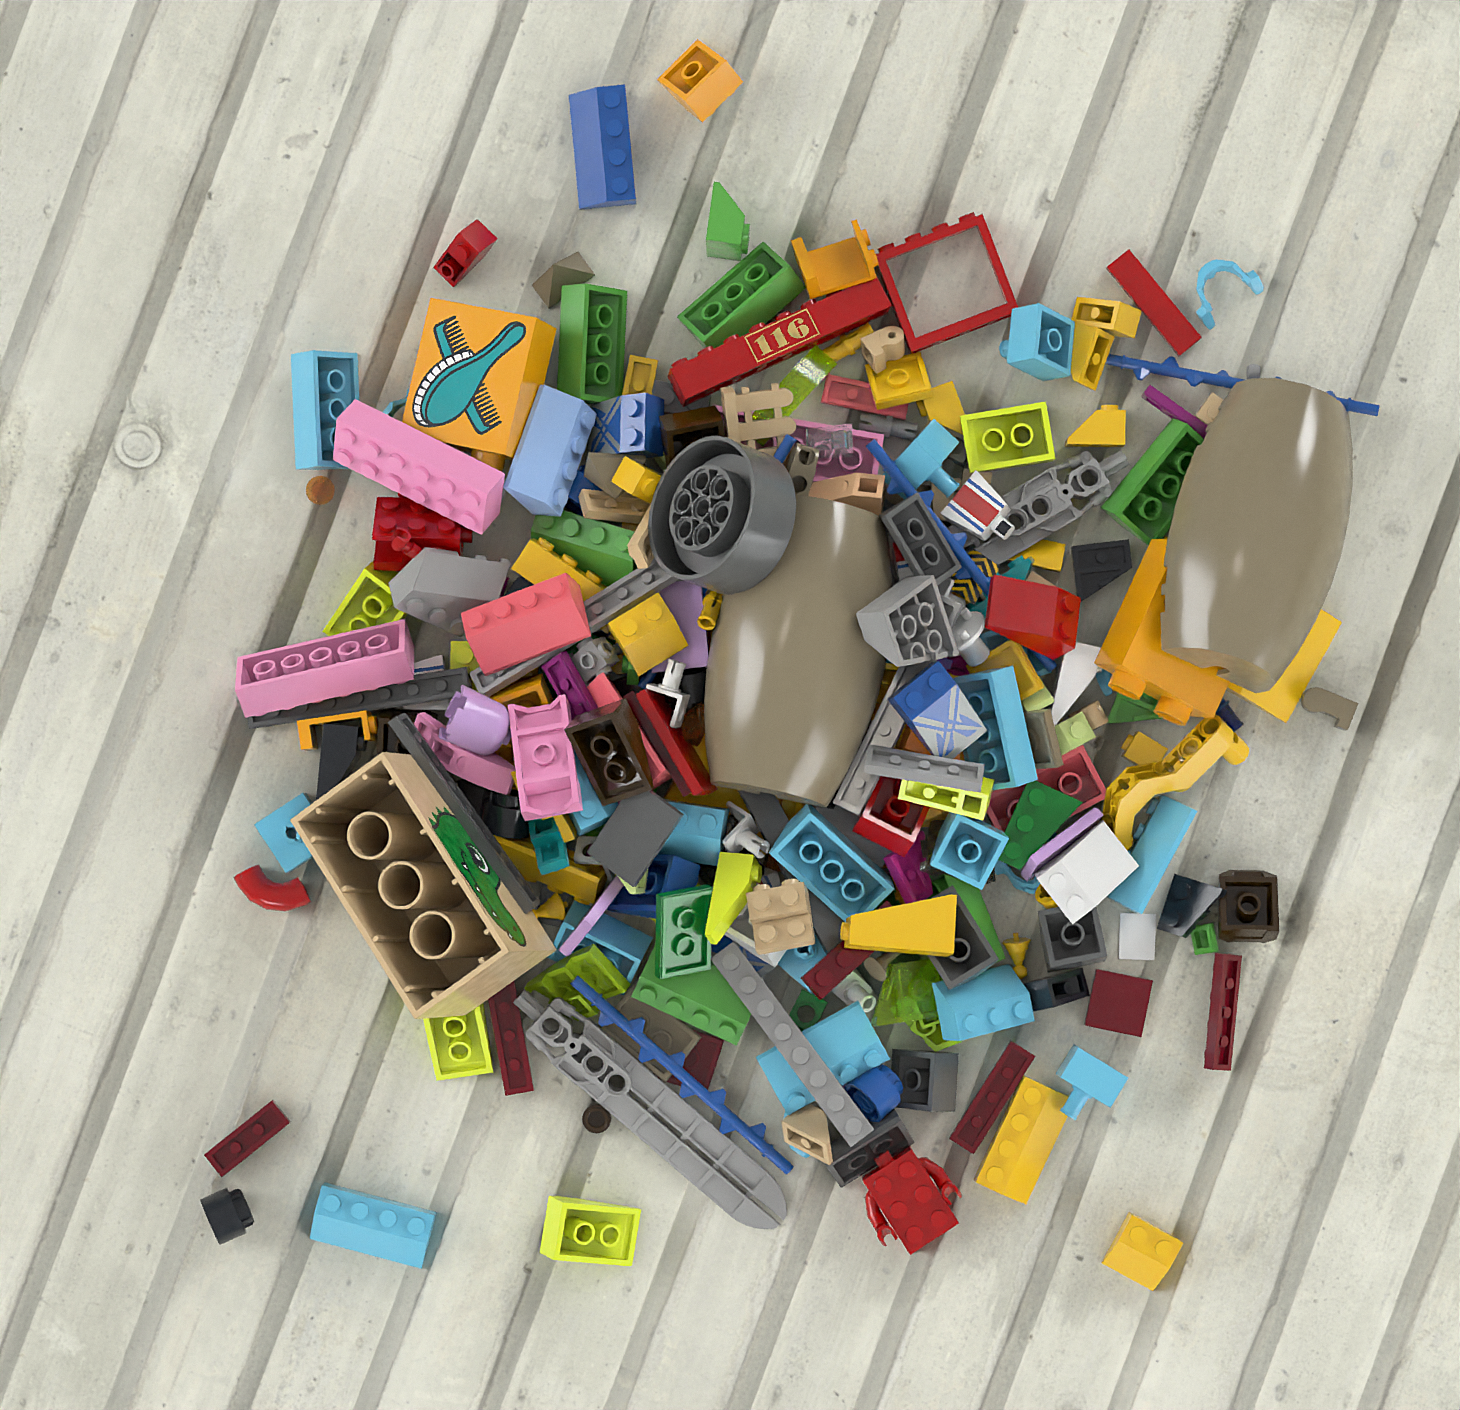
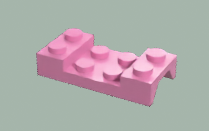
(544, 760)

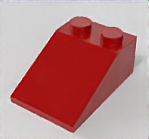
(1033, 615)
(890, 820)

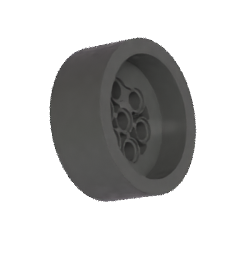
(722, 515)

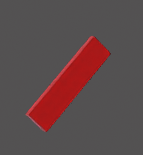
(1153, 302)

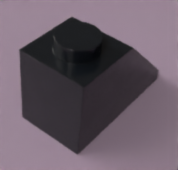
(1057, 989)

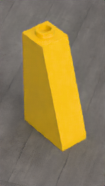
(909, 928)

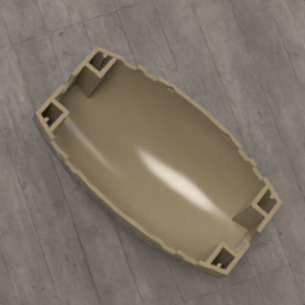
(1258, 531)
(790, 663)

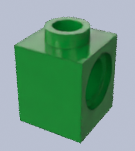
(808, 999)

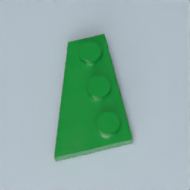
(1034, 821)

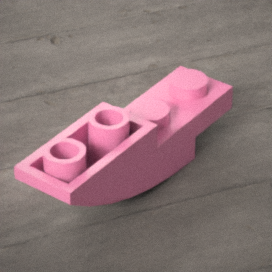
(486, 771)

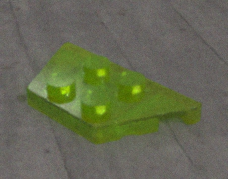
(907, 993)

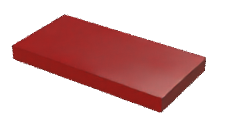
(681, 751)

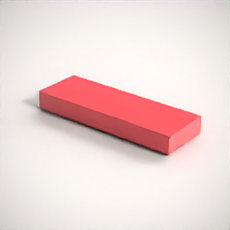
(856, 396)

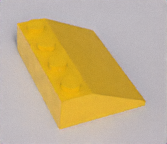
(1286, 693)

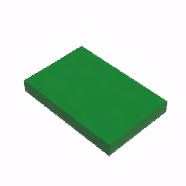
(680, 931)

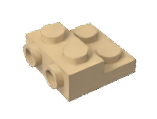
(780, 916)

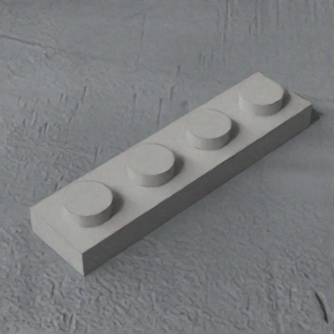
(924, 768)

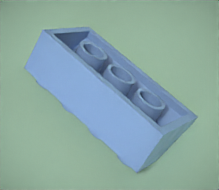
(549, 451)

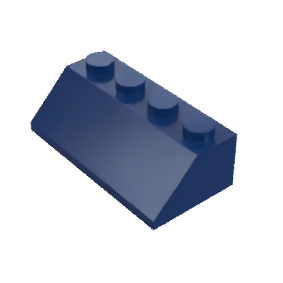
(602, 147)

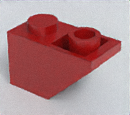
(465, 252)

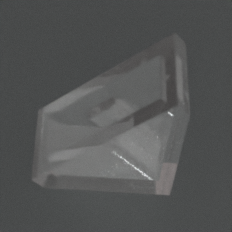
(831, 440)

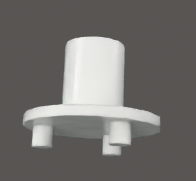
(967, 639)

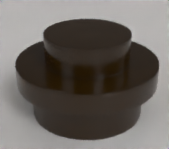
(596, 1119)

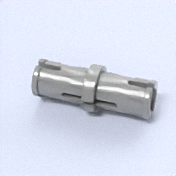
(888, 426)

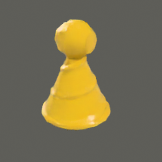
(552, 908)
(1017, 949)

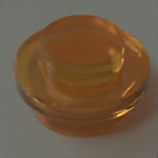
(320, 490)

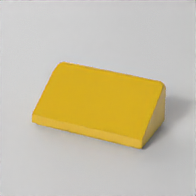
(1046, 555)

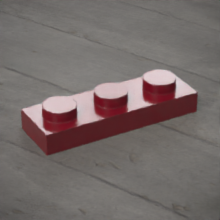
(247, 1138)

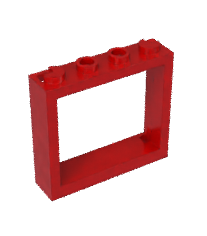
(961, 327)

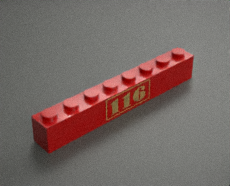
(777, 341)

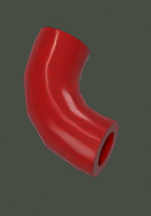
(271, 894)

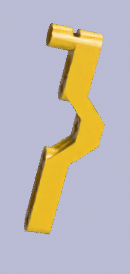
(1176, 772)

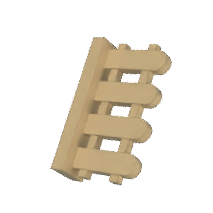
(762, 428)

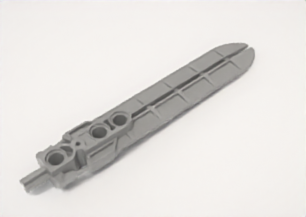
(1058, 505)
(647, 1126)

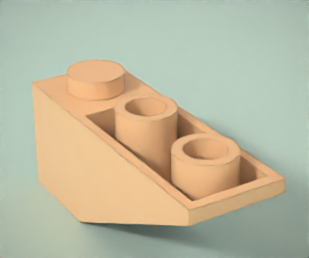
(854, 489)

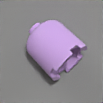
(476, 722)

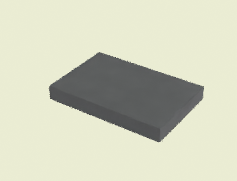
(635, 835)

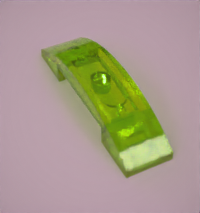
(801, 382)

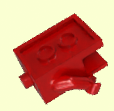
(407, 527)
(909, 1199)

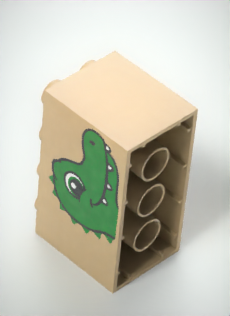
(420, 889)

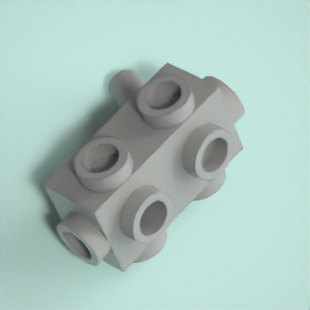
(595, 657)

